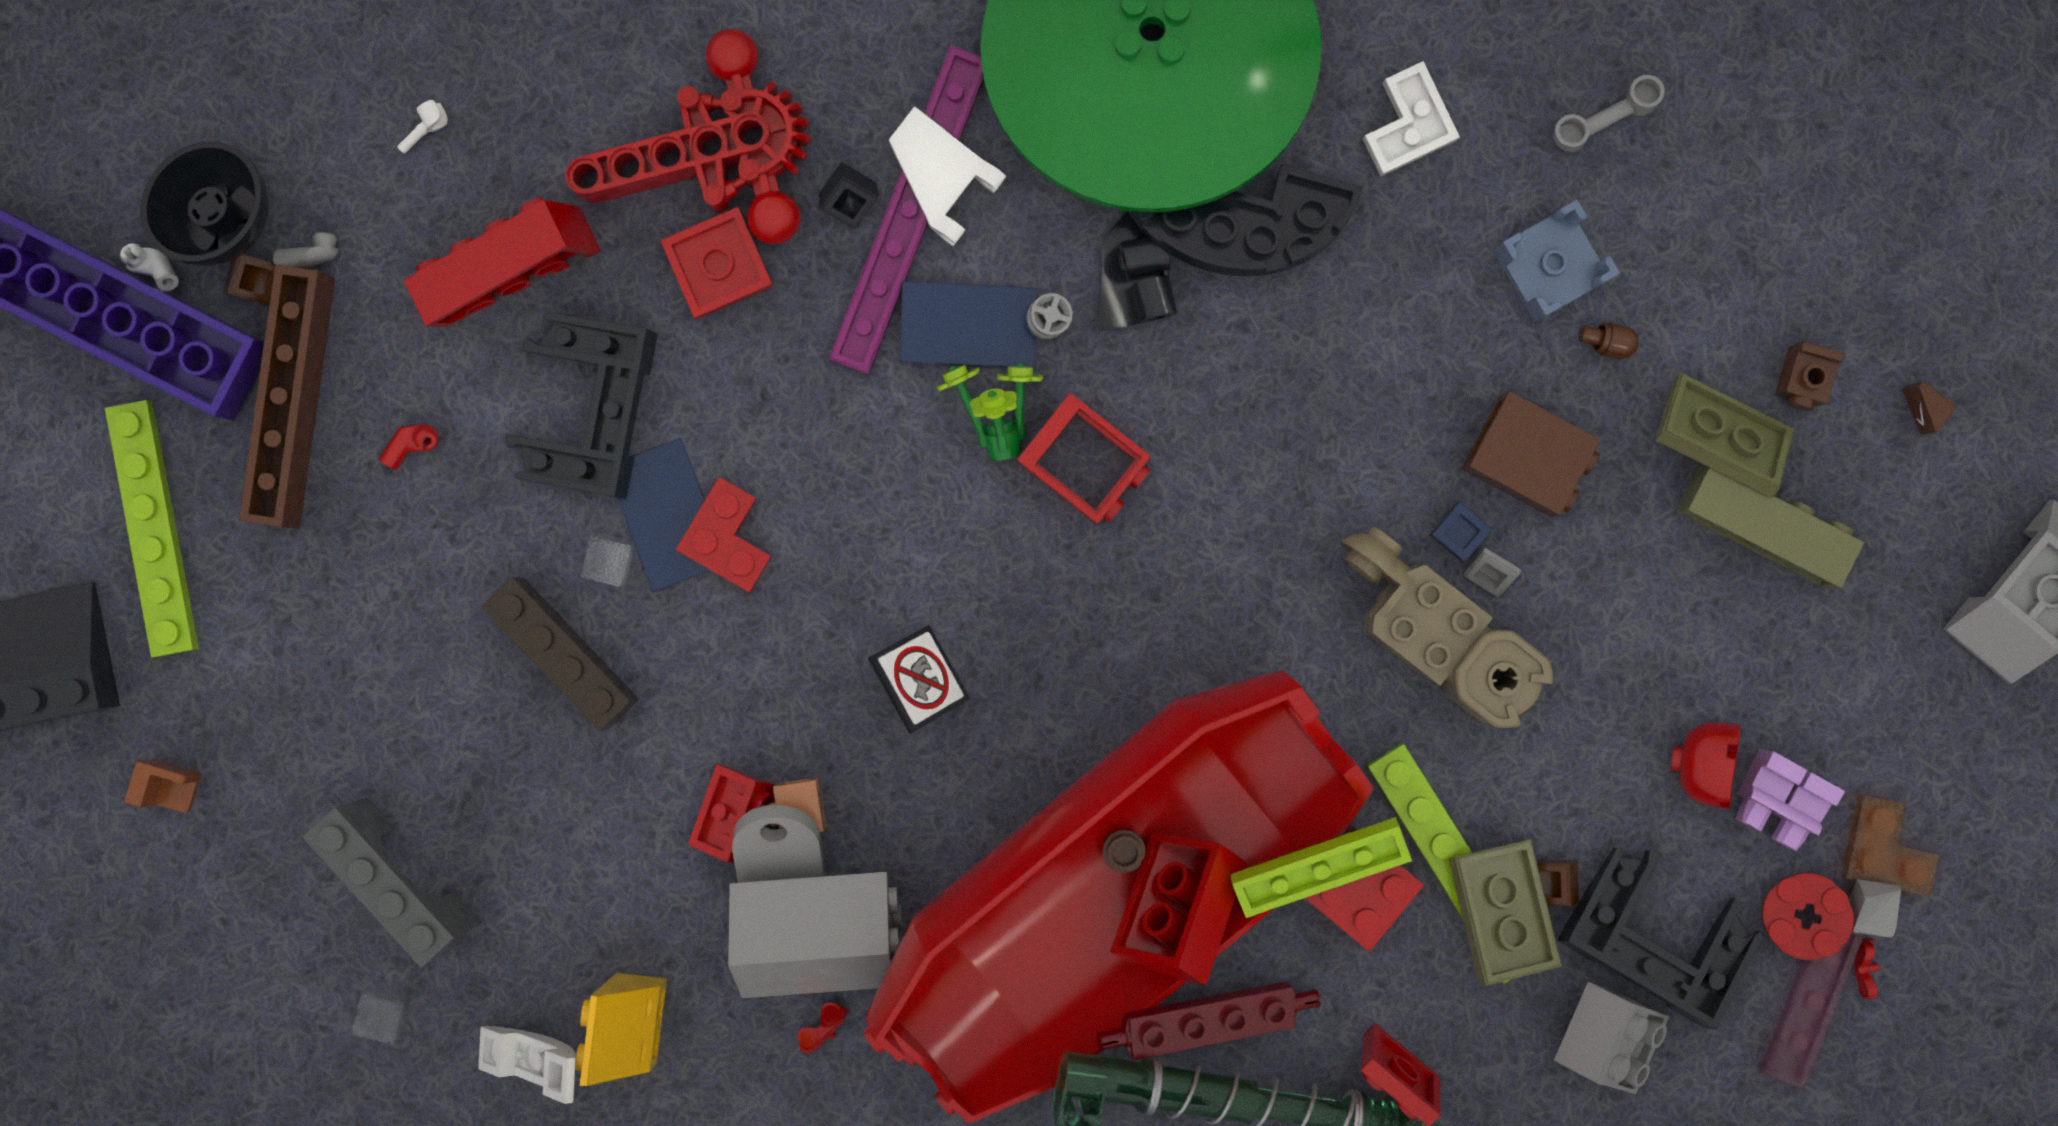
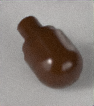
(1610, 340)

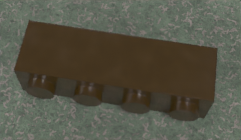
(560, 653)

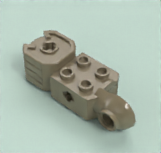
(1446, 635)

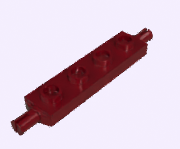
(1208, 1020)

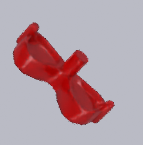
(1862, 967)
(831, 1018)

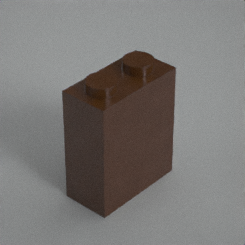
(1532, 455)

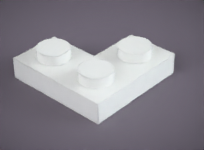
(1421, 125)

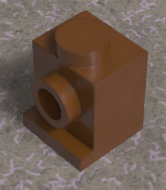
(1794, 375)

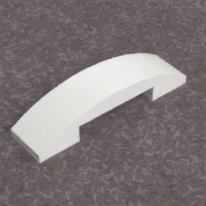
(530, 1057)

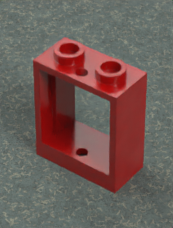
(1050, 433)

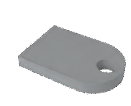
(779, 853)

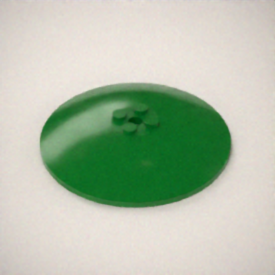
(1147, 118)

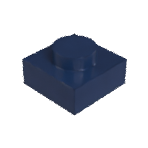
(1461, 532)

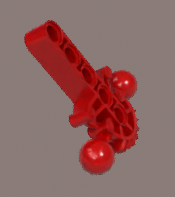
(772, 214)

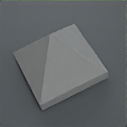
(1492, 572)

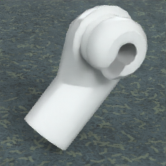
(150, 263)

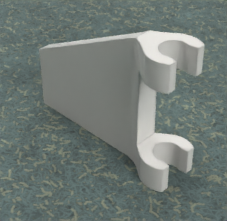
(939, 170)

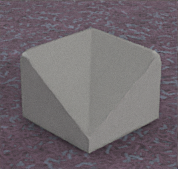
(1875, 907)

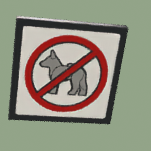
(918, 679)

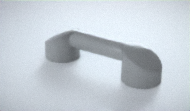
(1641, 99)

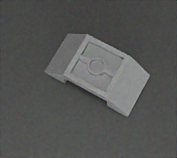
(2018, 618)

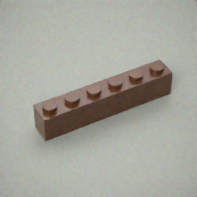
(287, 397)

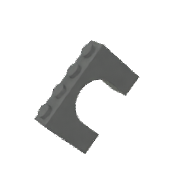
(352, 848)

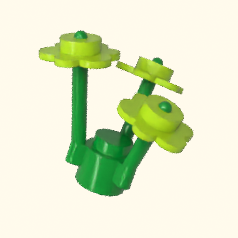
(1001, 436)

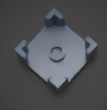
(1553, 262)

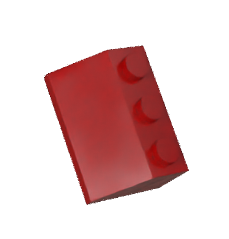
(1178, 907)

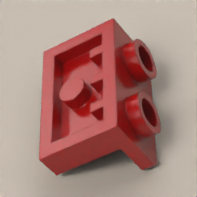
(725, 802)

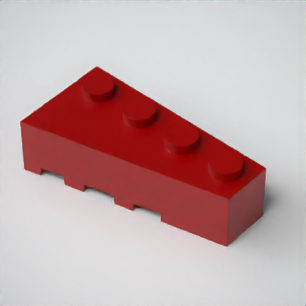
(500, 261)

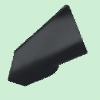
(1133, 279)

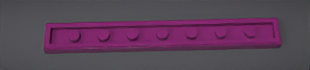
(903, 224)

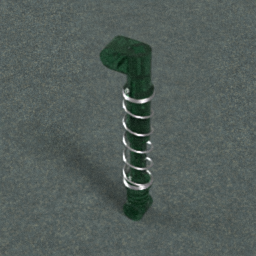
(1203, 1094)

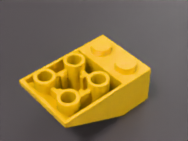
(621, 1028)

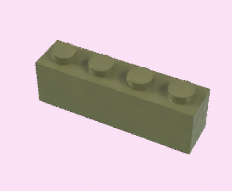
(1772, 527)

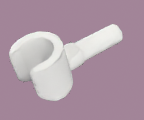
(432, 118)

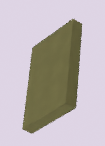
(1725, 435)
(1505, 912)

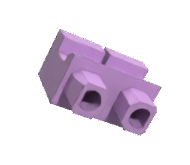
(1787, 792)

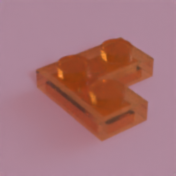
(1874, 851)

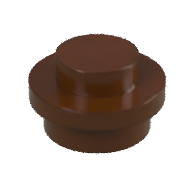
(1123, 851)

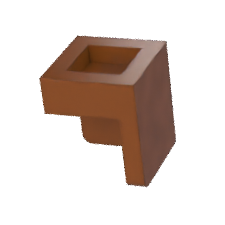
(162, 785)

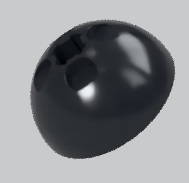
(205, 204)

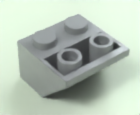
(1612, 1039)

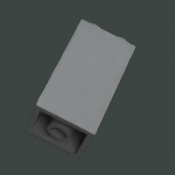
(812, 934)

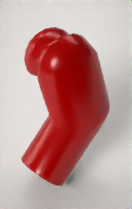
(406, 440)

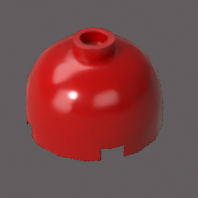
(1708, 763)

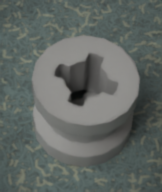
(1052, 308)

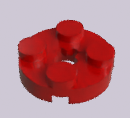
(1829, 902)

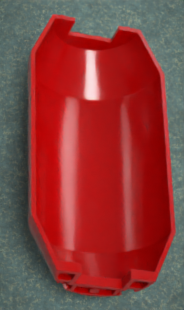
(1020, 945)

